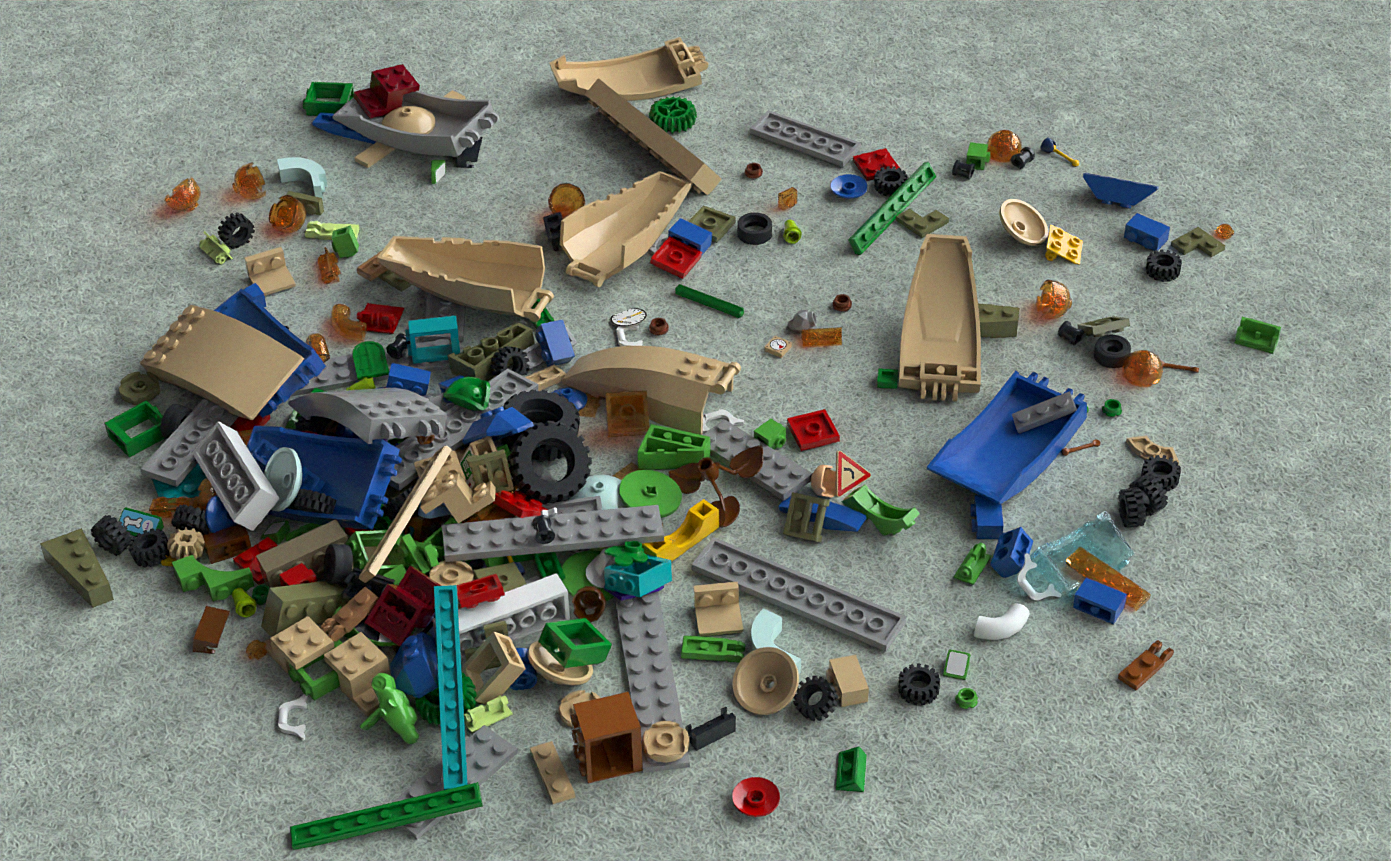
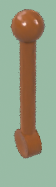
(1196, 369)
(1065, 451)

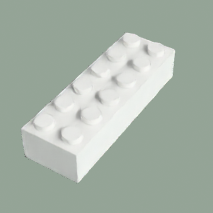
(235, 476)
(522, 608)

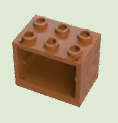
(607, 737)

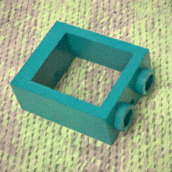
(428, 327)
(639, 577)

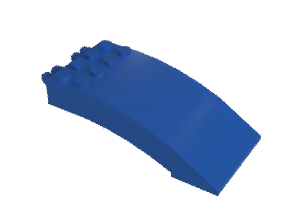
(249, 311)
(991, 453)
(352, 470)

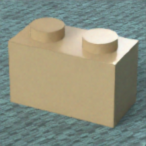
(848, 680)

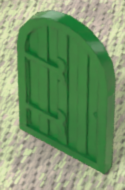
(370, 360)

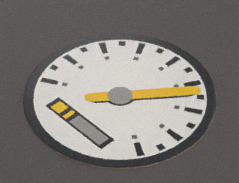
(629, 317)

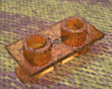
(328, 267)
(821, 337)
(165, 506)

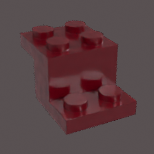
(386, 90)
(404, 606)

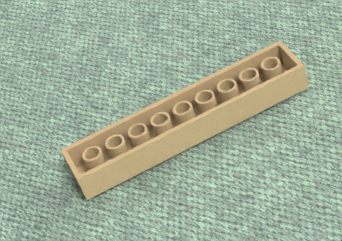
(652, 137)

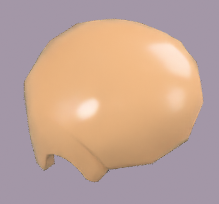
(824, 481)

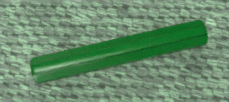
(709, 301)

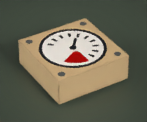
(778, 346)

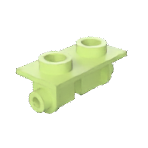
(212, 247)
(487, 715)

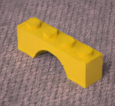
(699, 523)

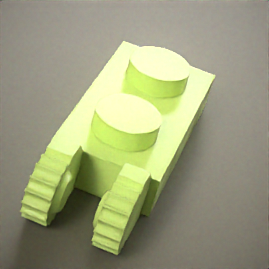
(325, 230)

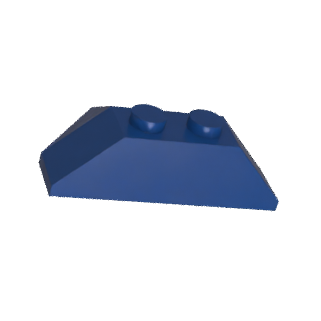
(1118, 190)
(497, 424)
(416, 665)

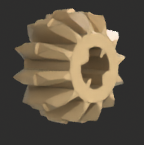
(185, 544)

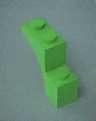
(884, 516)
(218, 583)

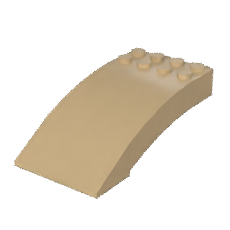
(221, 361)

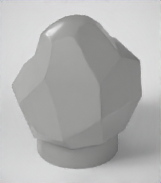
(802, 320)

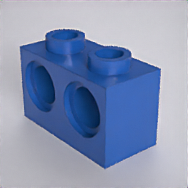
(1010, 552)

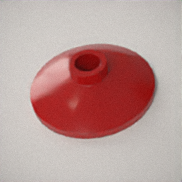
(756, 789)

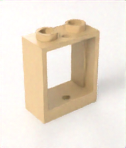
(503, 678)

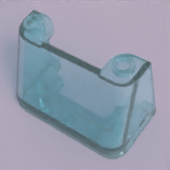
(1098, 537)

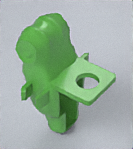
(393, 708)

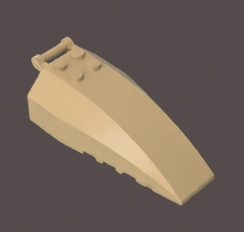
(620, 229)
(480, 276)
(673, 379)

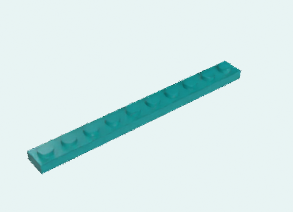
(450, 687)

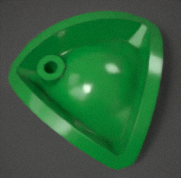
(469, 393)

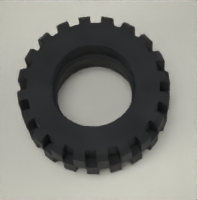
(543, 407)
(573, 451)

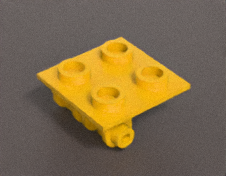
(1064, 245)

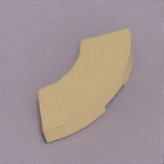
(1145, 448)

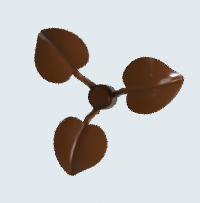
(691, 475)

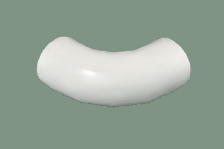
(1002, 626)

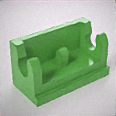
(1257, 335)

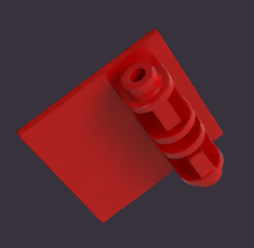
(380, 317)

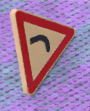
(848, 474)

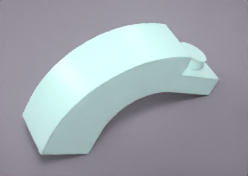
(303, 170)
(765, 630)

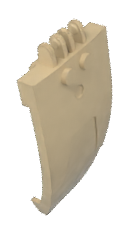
(637, 75)
(942, 321)

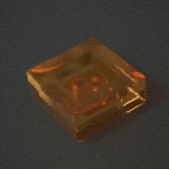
(787, 198)

